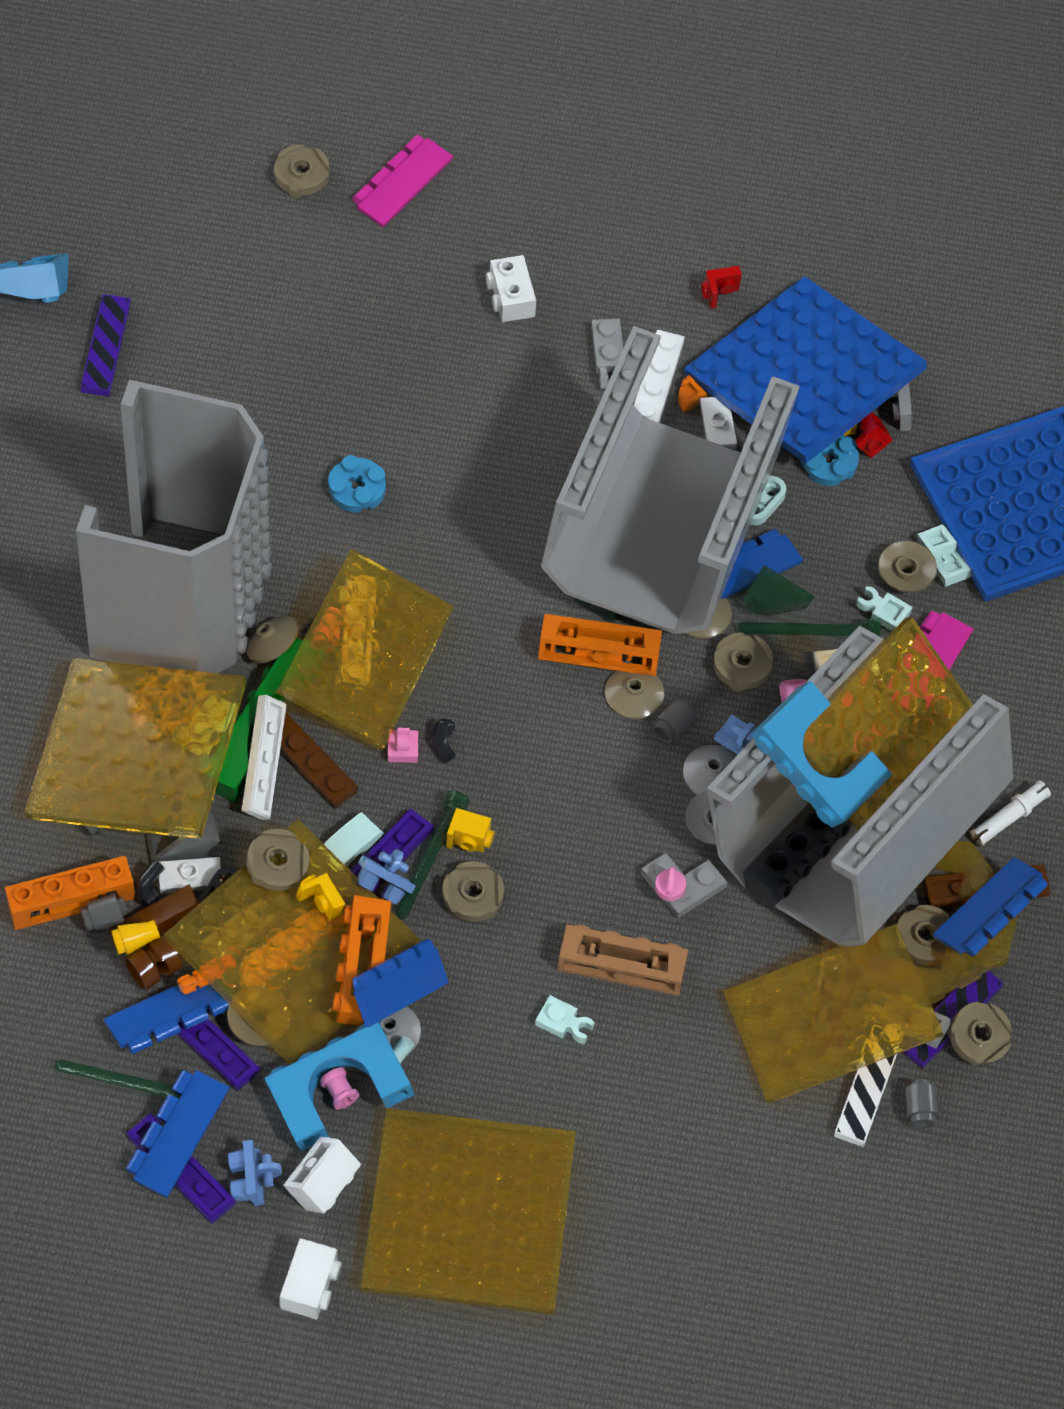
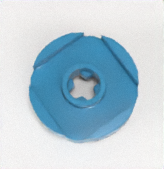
(361, 470)
(838, 470)

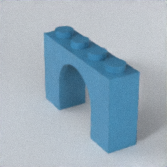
(782, 740)
(365, 1050)

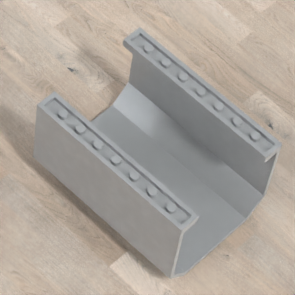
(196, 468)
(655, 511)
(884, 861)

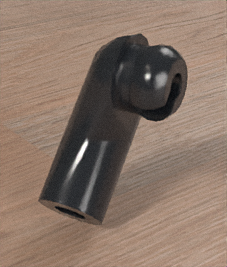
(439, 739)
(145, 883)

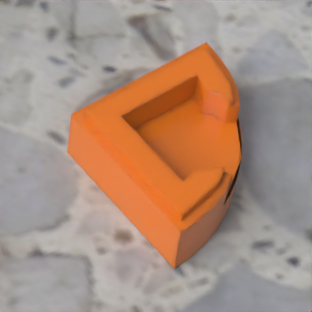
(690, 394)

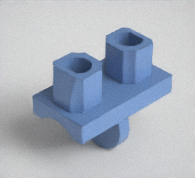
(735, 734)
(396, 884)
(255, 1170)

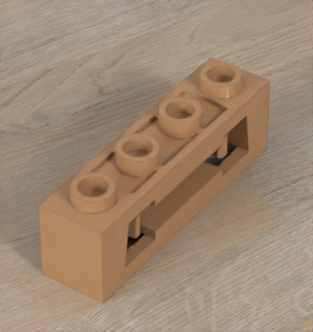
(622, 959)

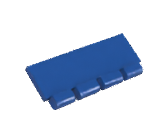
(774, 552)
(991, 907)
(399, 982)
(161, 1015)
(184, 1127)

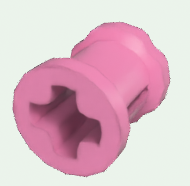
(339, 1088)

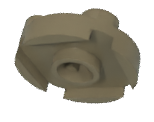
(301, 183)
(740, 676)
(274, 877)
(473, 908)
(916, 921)
(968, 1045)

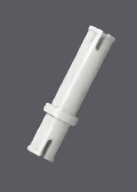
(1020, 806)

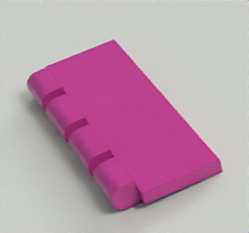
(410, 174)
(946, 635)

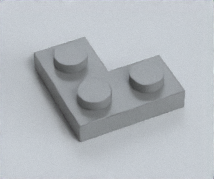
(700, 883)

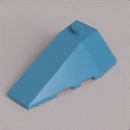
(37, 278)

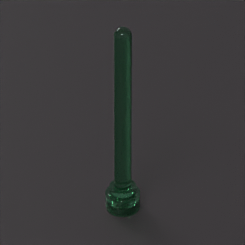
(872, 625)
(453, 800)
(115, 1078)

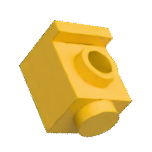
(470, 831)

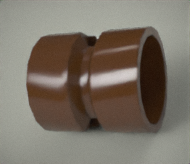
(151, 963)

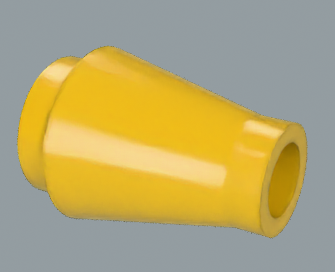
(134, 936)

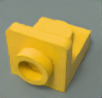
(326, 895)

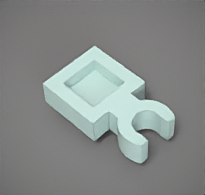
(888, 609)
(560, 1018)

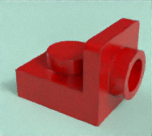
(720, 281)
(874, 435)

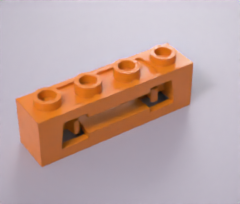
(600, 644)
(67, 891)
(363, 912)

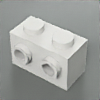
(511, 288)
(322, 1175)
(309, 1278)

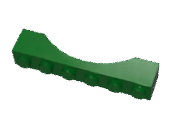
(235, 765)

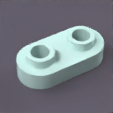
(767, 503)

